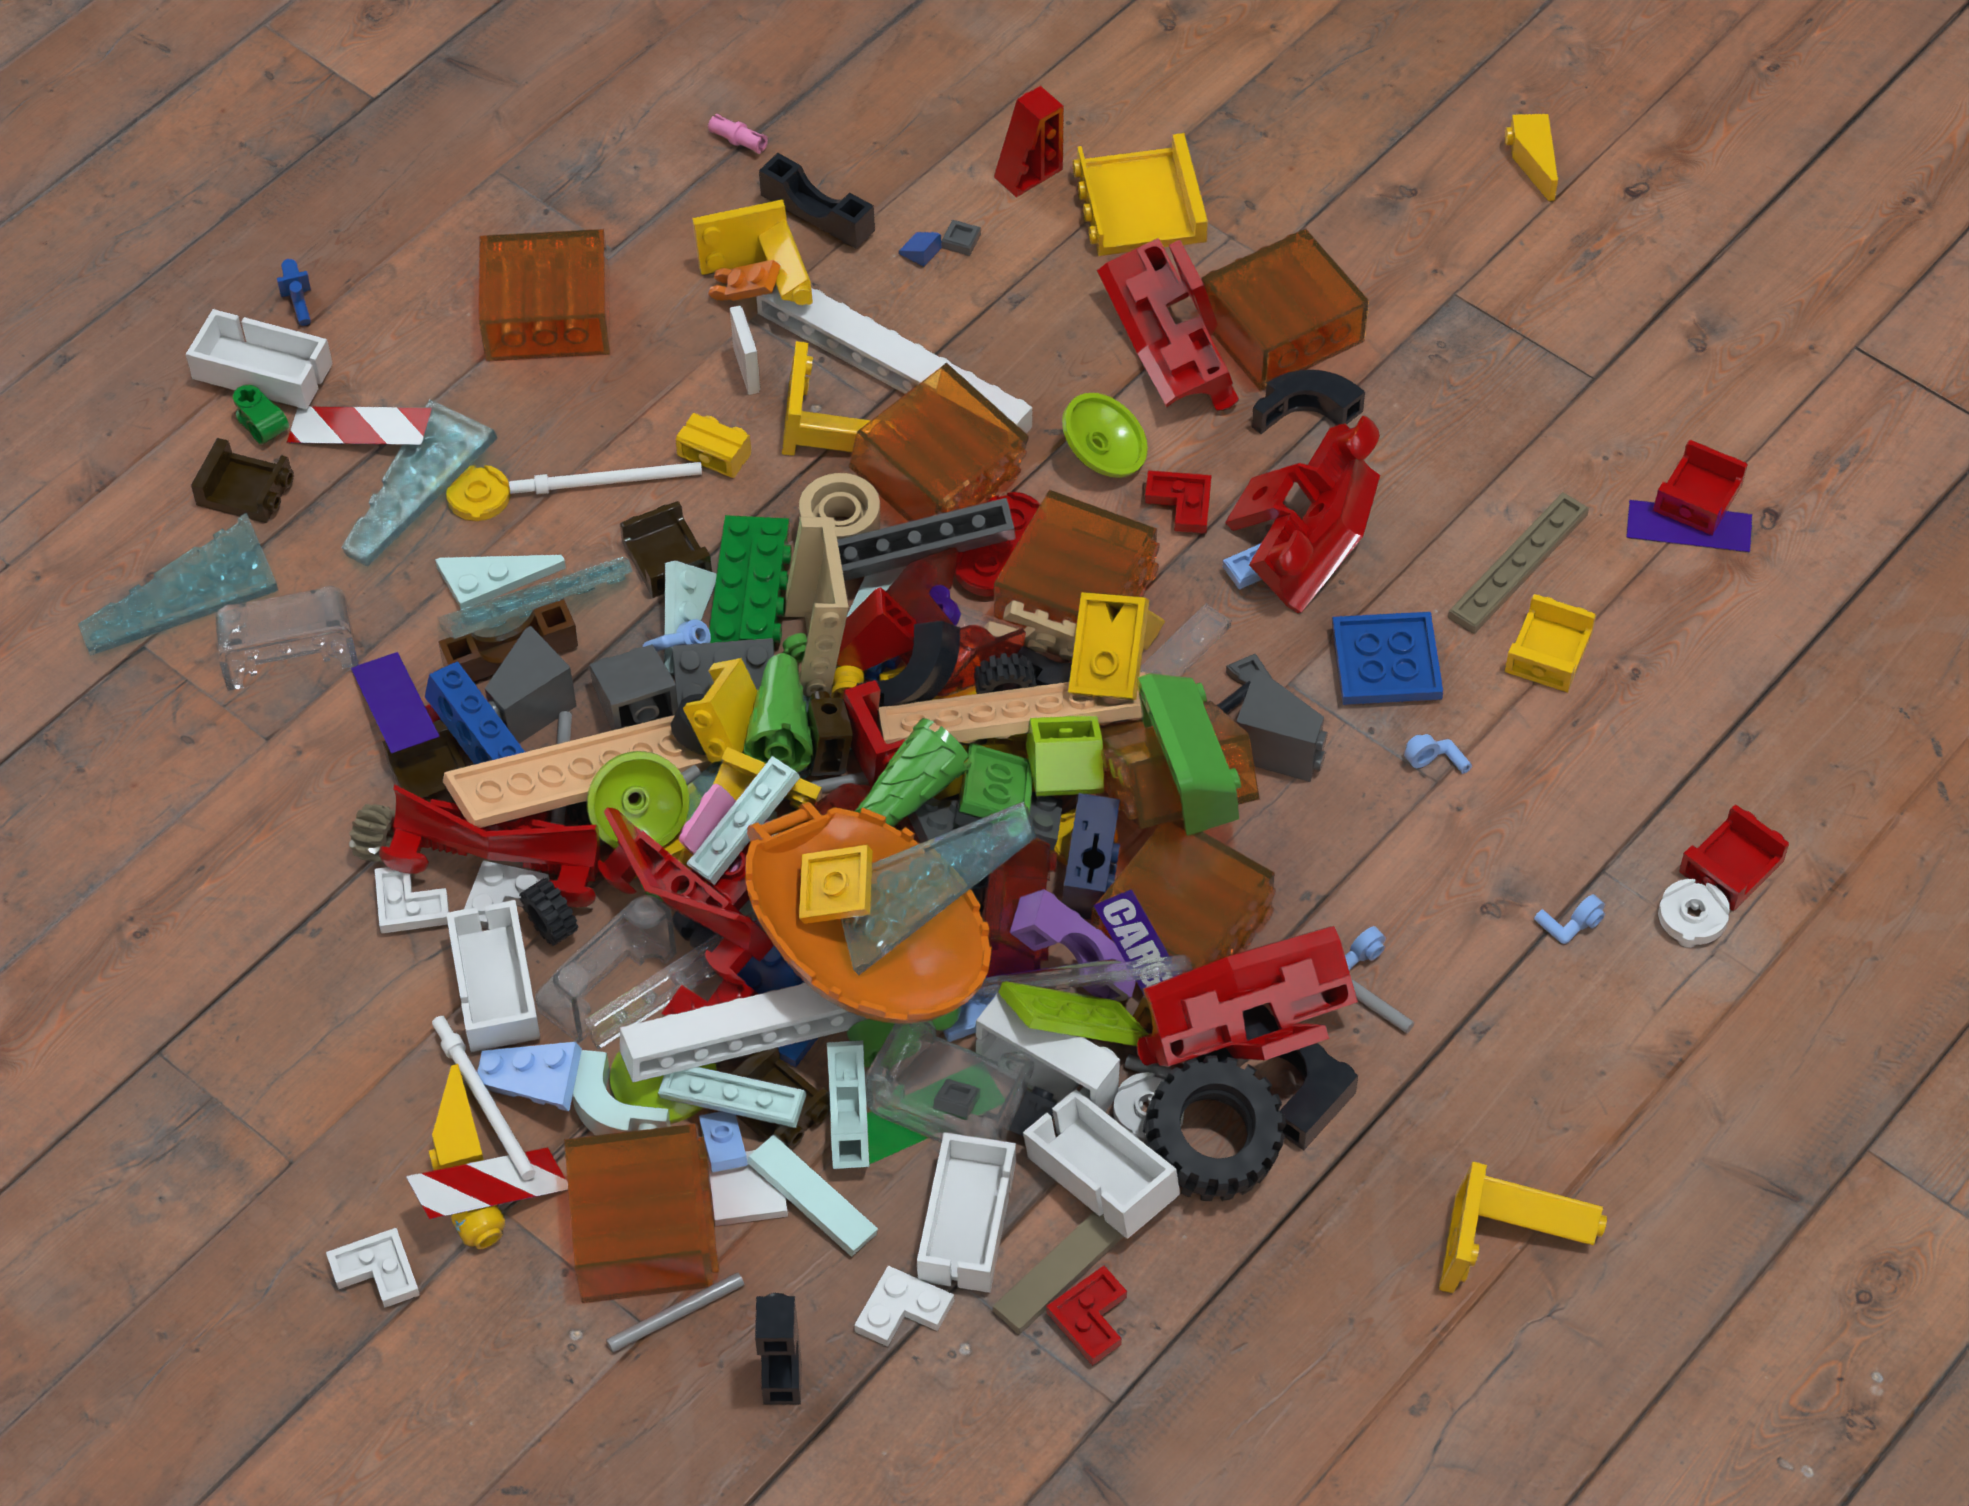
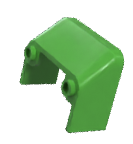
(1190, 749)

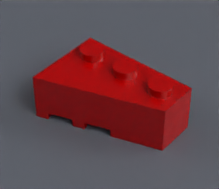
(1032, 142)

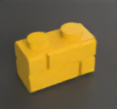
(713, 444)

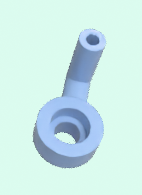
(684, 635)
(1424, 749)
(1586, 914)
(1366, 946)

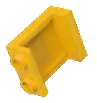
(1551, 643)
(725, 710)

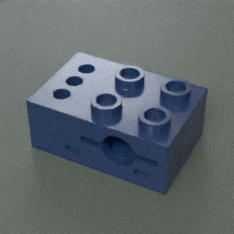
(1091, 853)

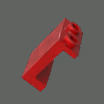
(1701, 487)
(867, 741)
(1736, 856)

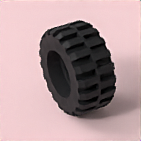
(1235, 1088)

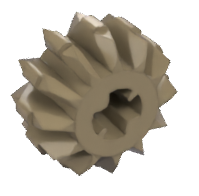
(371, 831)

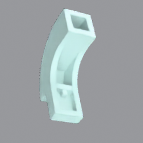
(848, 1104)
(600, 1110)

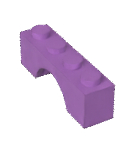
(1046, 921)

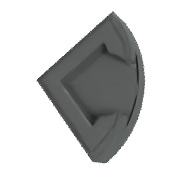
(1244, 669)

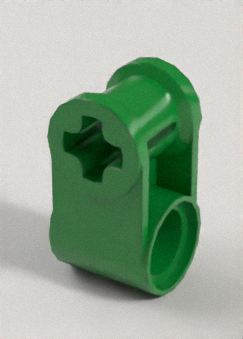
(258, 414)

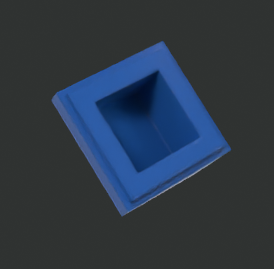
(922, 247)

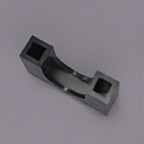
(1325, 1088)

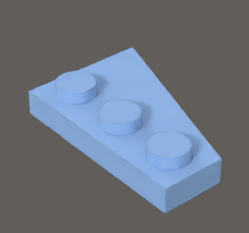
(533, 1072)

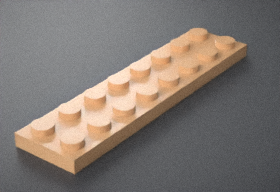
(1002, 712)
(557, 773)

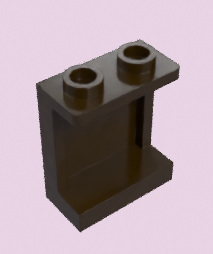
(241, 483)
(659, 539)
(423, 766)
(770, 1068)

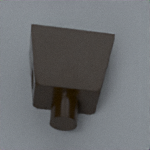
(829, 721)

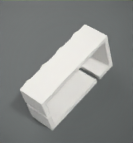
(273, 358)
(493, 977)
(1058, 1058)
(1102, 1163)
(966, 1212)

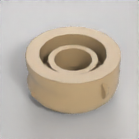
(843, 497)

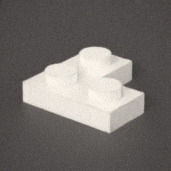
(499, 884)
(407, 910)
(376, 1257)
(900, 1297)

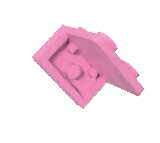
(706, 817)

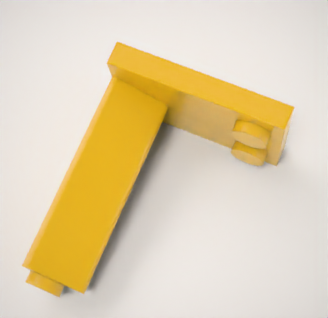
(753, 237)
(809, 427)
(1111, 645)
(737, 774)
(1513, 1205)

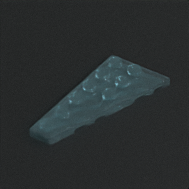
(417, 480)
(194, 585)
(521, 603)
(929, 877)

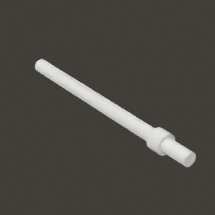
(543, 483)
(455, 1049)

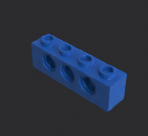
(469, 715)

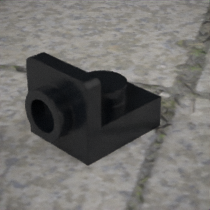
(1031, 1108)

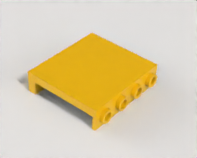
(1141, 198)

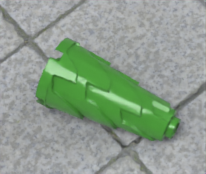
(780, 717)
(916, 773)

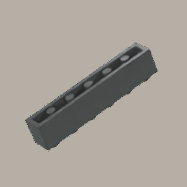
(921, 538)

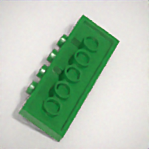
(751, 579)

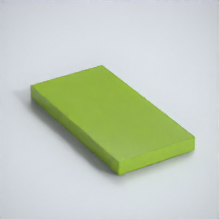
(1072, 1013)

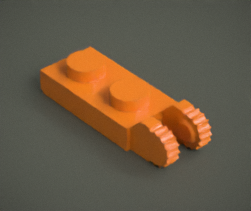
(745, 281)

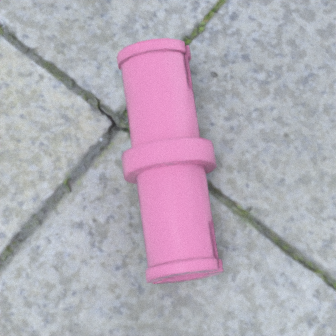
(738, 133)

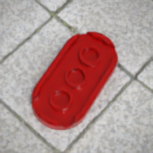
(980, 567)

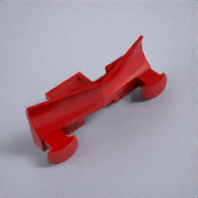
(1176, 356)
(1305, 552)
(532, 840)
(665, 875)
(1205, 1005)

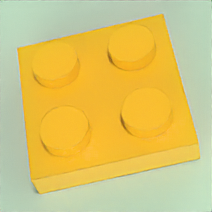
(836, 884)

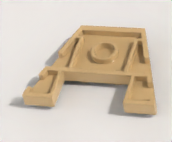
(1041, 633)

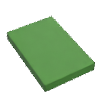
(994, 781)

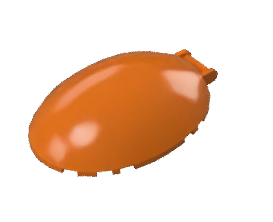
(912, 983)

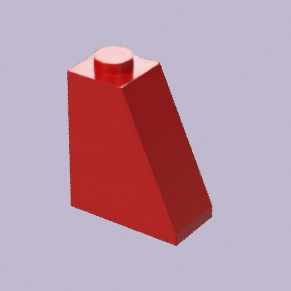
(876, 632)

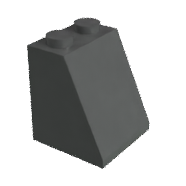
(531, 686)
(634, 687)
(1282, 729)

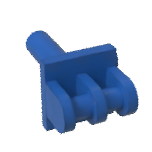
(295, 284)

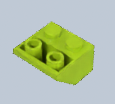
(1065, 755)

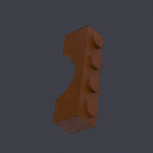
(484, 655)

